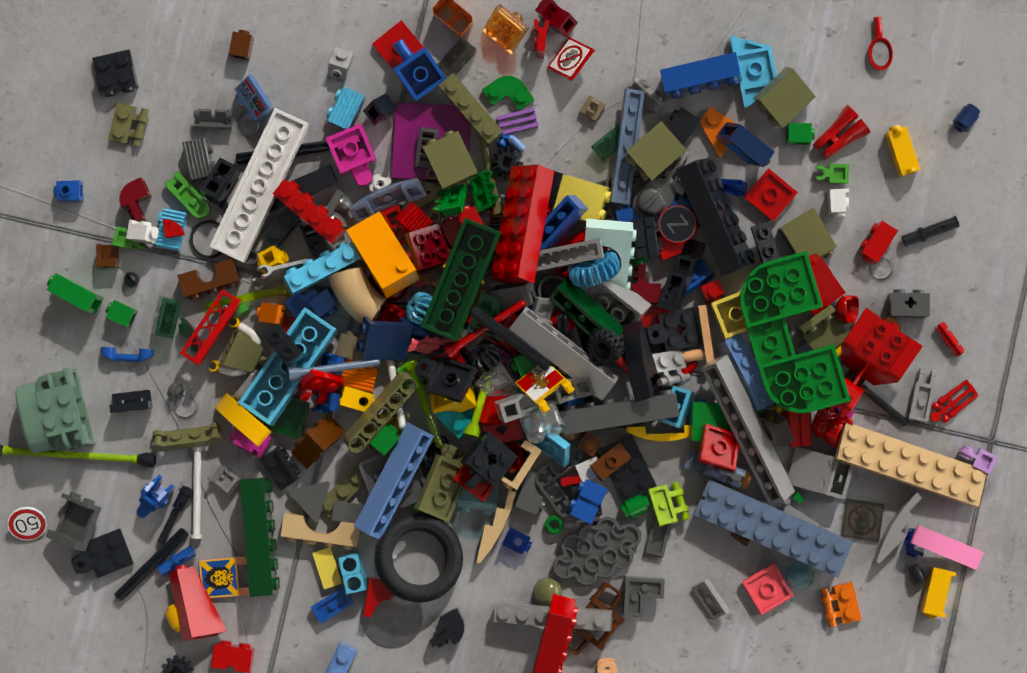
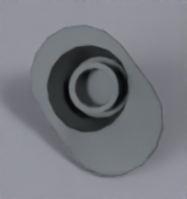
(654, 198)

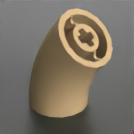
(357, 294)

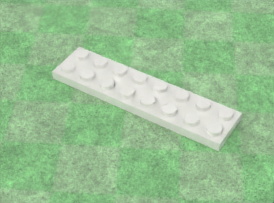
(261, 178)

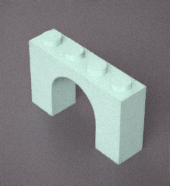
(619, 237)

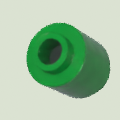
(635, 506)

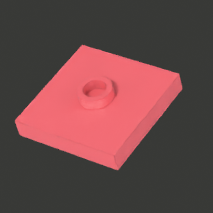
(767, 588)

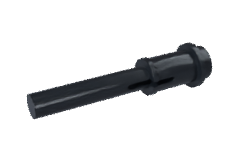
(179, 504)

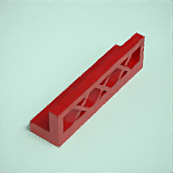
(217, 330)

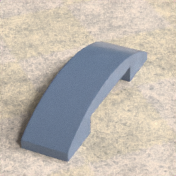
(387, 197)

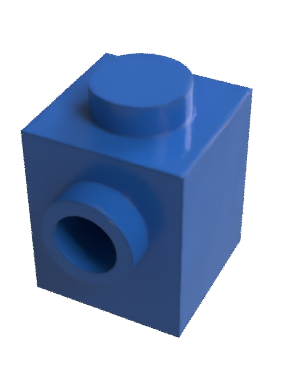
(69, 191)

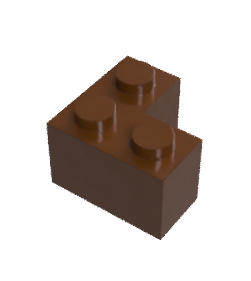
(317, 441)

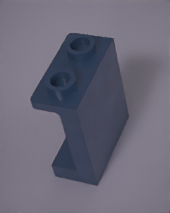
(384, 339)

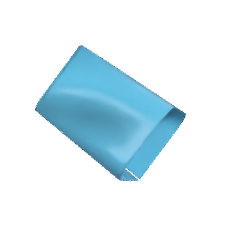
(355, 573)

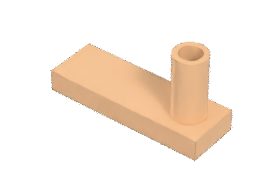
(707, 352)

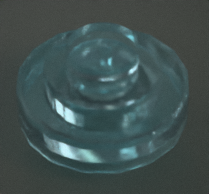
(800, 576)

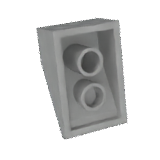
(619, 302)

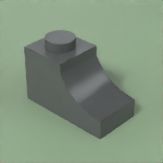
(529, 497)

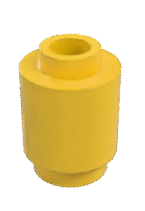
(172, 617)

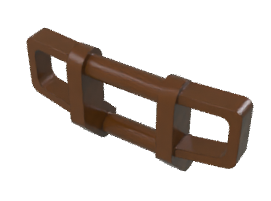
(594, 601)

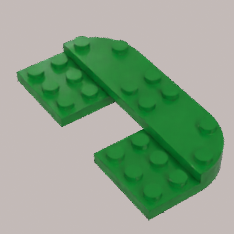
(791, 381)

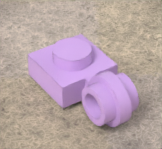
(982, 459)

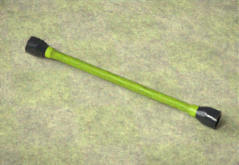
(145, 459)

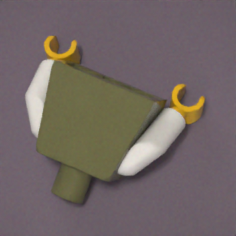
(241, 352)

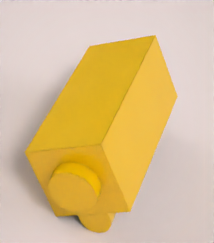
(902, 151)
(936, 592)

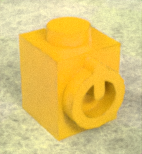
(272, 257)

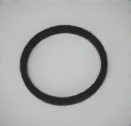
(191, 239)

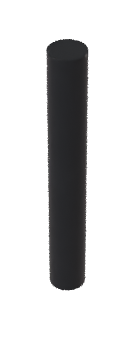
(885, 406)

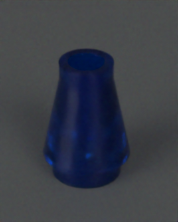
(735, 187)

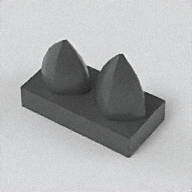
(339, 203)

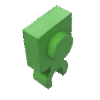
(836, 173)
(120, 240)

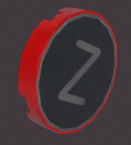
(677, 224)

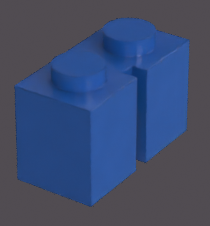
(587, 501)

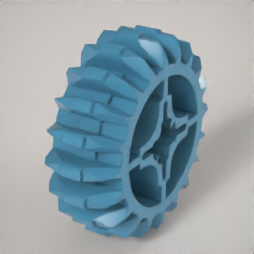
(594, 271)

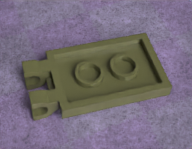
(440, 490)

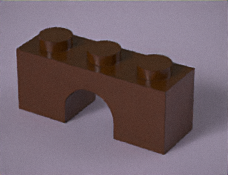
(226, 276)

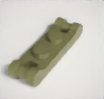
(186, 438)

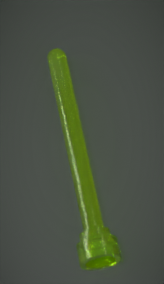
(253, 296)
(409, 367)

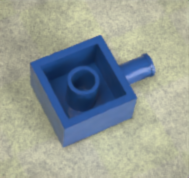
(417, 70)

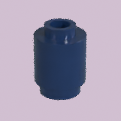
(966, 118)

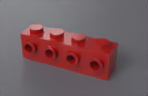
(304, 207)

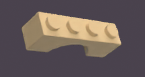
(296, 527)

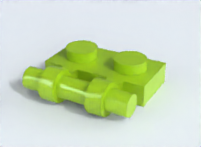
(663, 506)

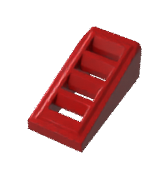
(385, 212)

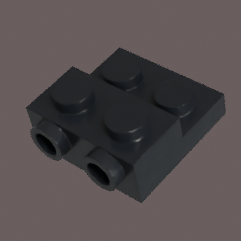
(115, 73)

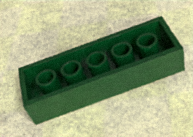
(461, 279)
(259, 536)

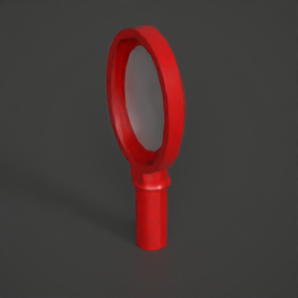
(880, 49)

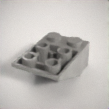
(820, 473)

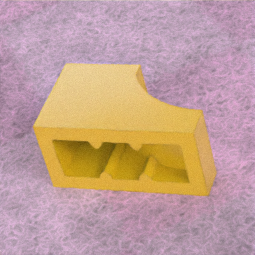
(442, 404)

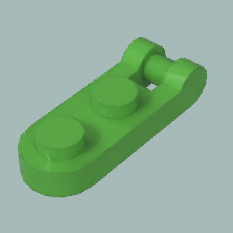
(188, 196)

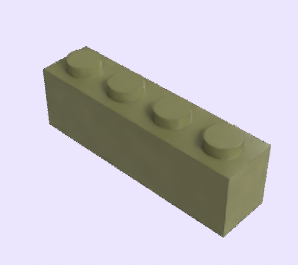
(470, 109)

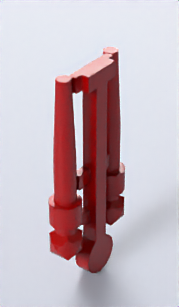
(935, 416)

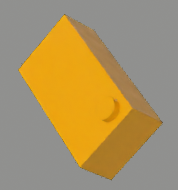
(383, 254)

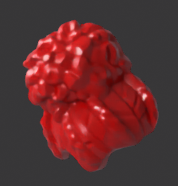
(829, 426)

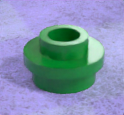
(560, 524)

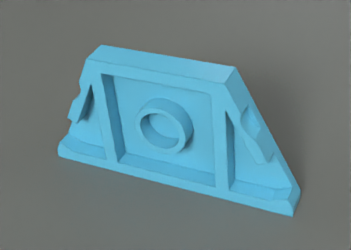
(755, 65)

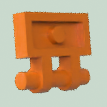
(846, 601)

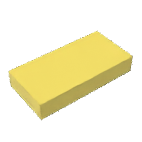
(327, 568)

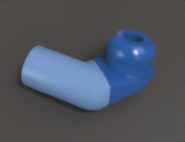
(510, 140)

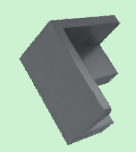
(638, 588)

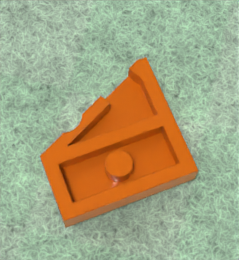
(711, 124)

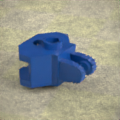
(153, 496)

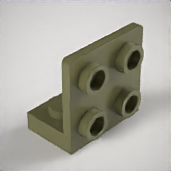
(823, 329)

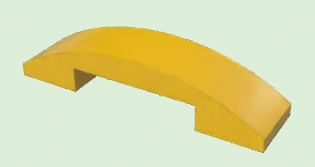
(242, 419)
(641, 433)

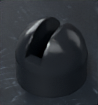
(135, 278)

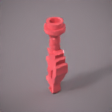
(429, 344)

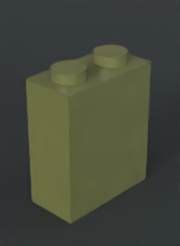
(783, 97)
(654, 152)
(450, 160)
(808, 235)

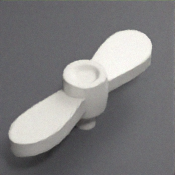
(398, 548)

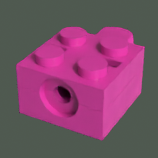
(353, 154)

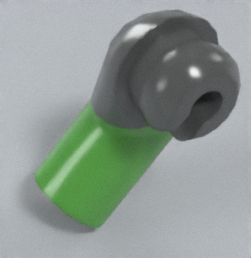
(243, 308)

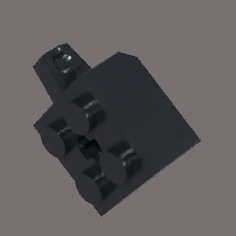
(476, 461)

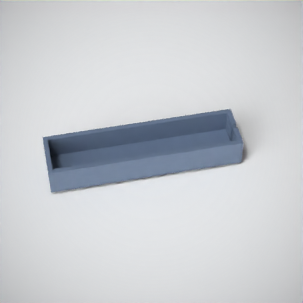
(773, 528)

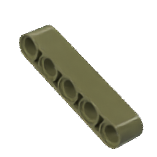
(389, 408)

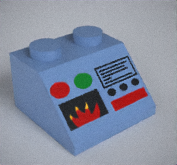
(254, 99)

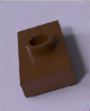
(610, 461)

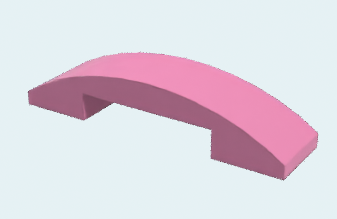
(946, 547)

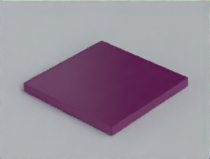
(408, 120)

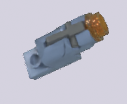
(737, 478)

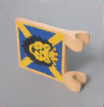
(222, 576)

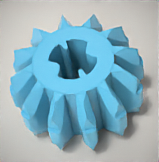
(418, 307)

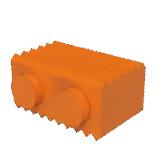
(360, 378)

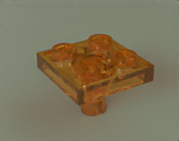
(508, 25)

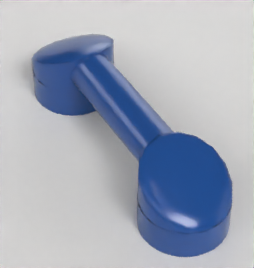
(110, 353)

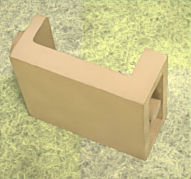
(525, 468)

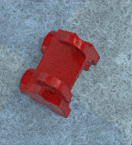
(391, 313)

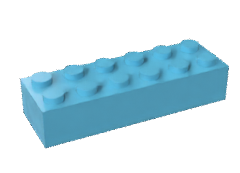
(271, 388)

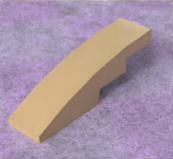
(492, 532)

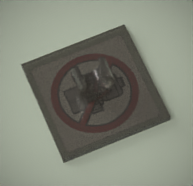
(862, 520)

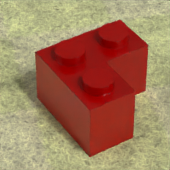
(452, 225)

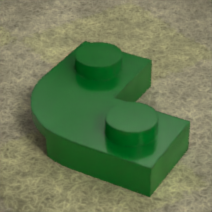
(510, 87)

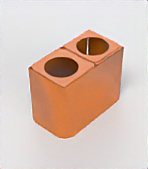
(456, 9)

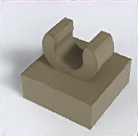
(592, 108)

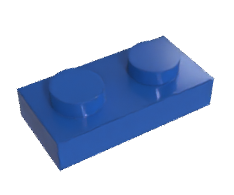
(332, 605)

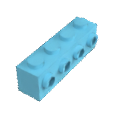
(318, 270)

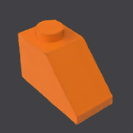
(271, 313)

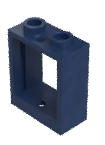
(745, 144)

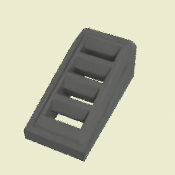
(428, 131)

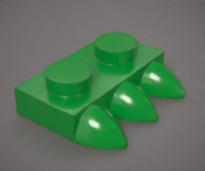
(482, 191)
(451, 201)

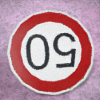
(27, 523)

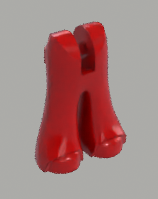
(856, 132)

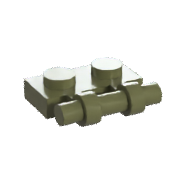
(123, 122)

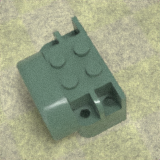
(54, 412)

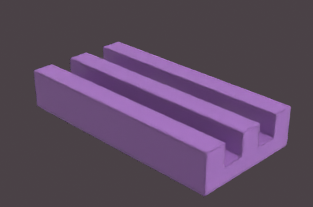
(515, 114)

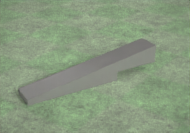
(570, 254)

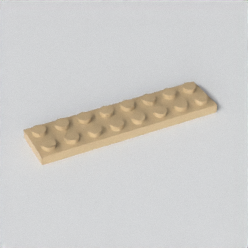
(910, 464)

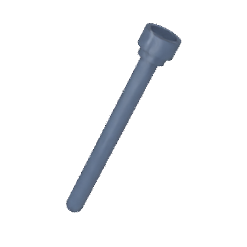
(296, 373)

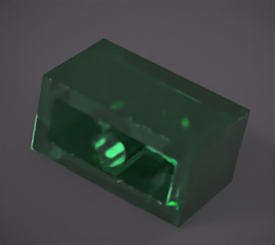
(166, 317)

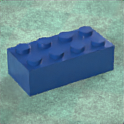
(701, 75)

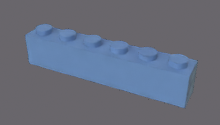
(393, 481)

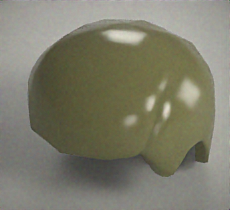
(545, 589)

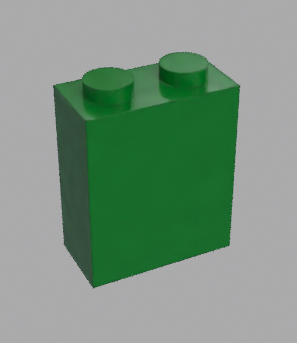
(74, 293)

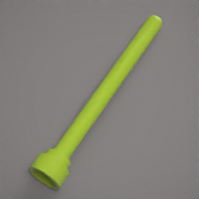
(473, 427)

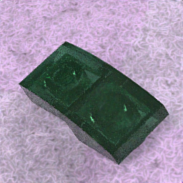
(607, 143)

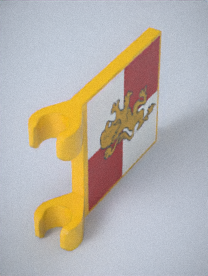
(540, 383)

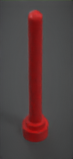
(453, 349)

